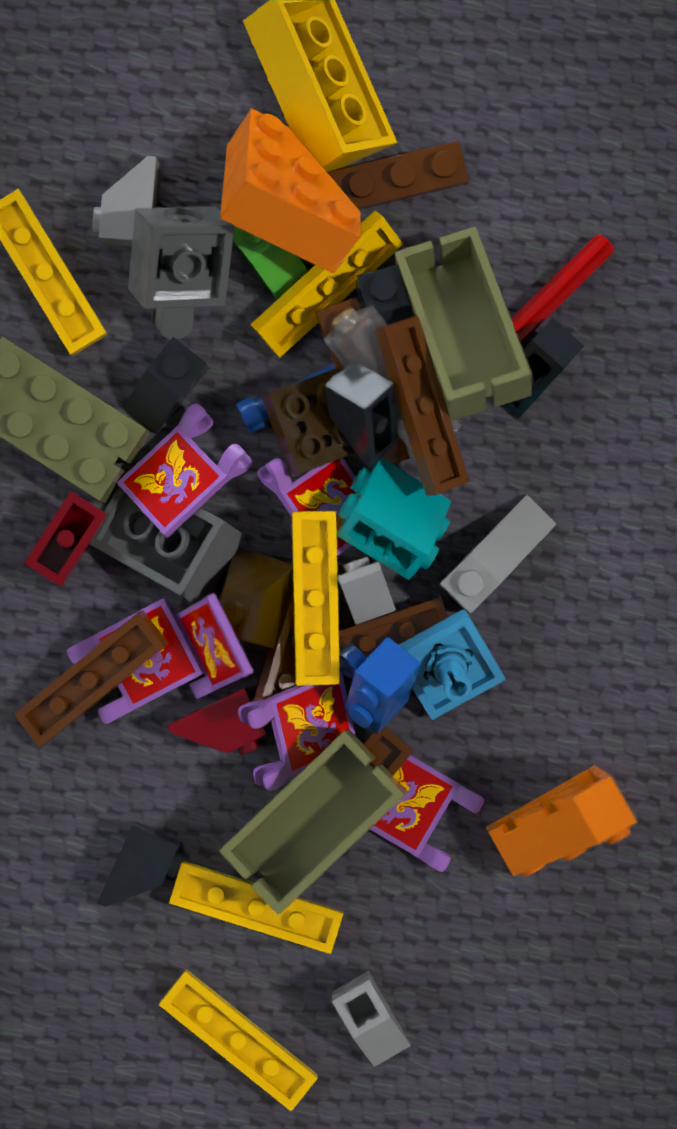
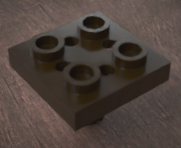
(302, 426)

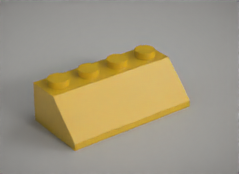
(319, 80)

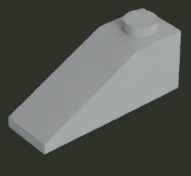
(497, 554)

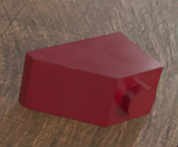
(66, 539)
(220, 725)

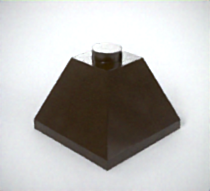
(256, 596)

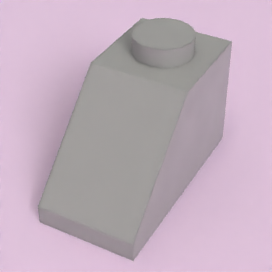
(135, 190)

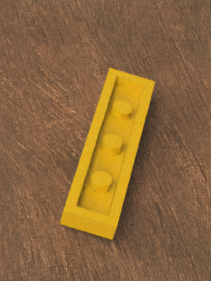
(47, 275)
(295, 310)
(315, 598)
(238, 903)
(238, 1040)

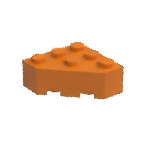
(285, 194)
(563, 823)

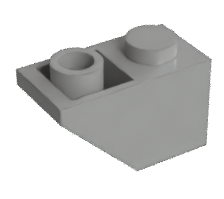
(366, 590)
(369, 1019)

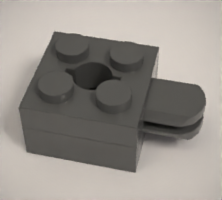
(196, 265)

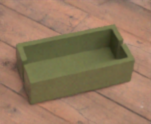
(465, 324)
(64, 423)
(313, 821)

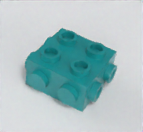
(393, 518)

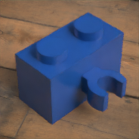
(379, 683)

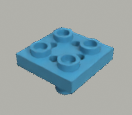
(453, 676)

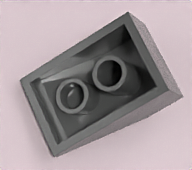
(184, 563)

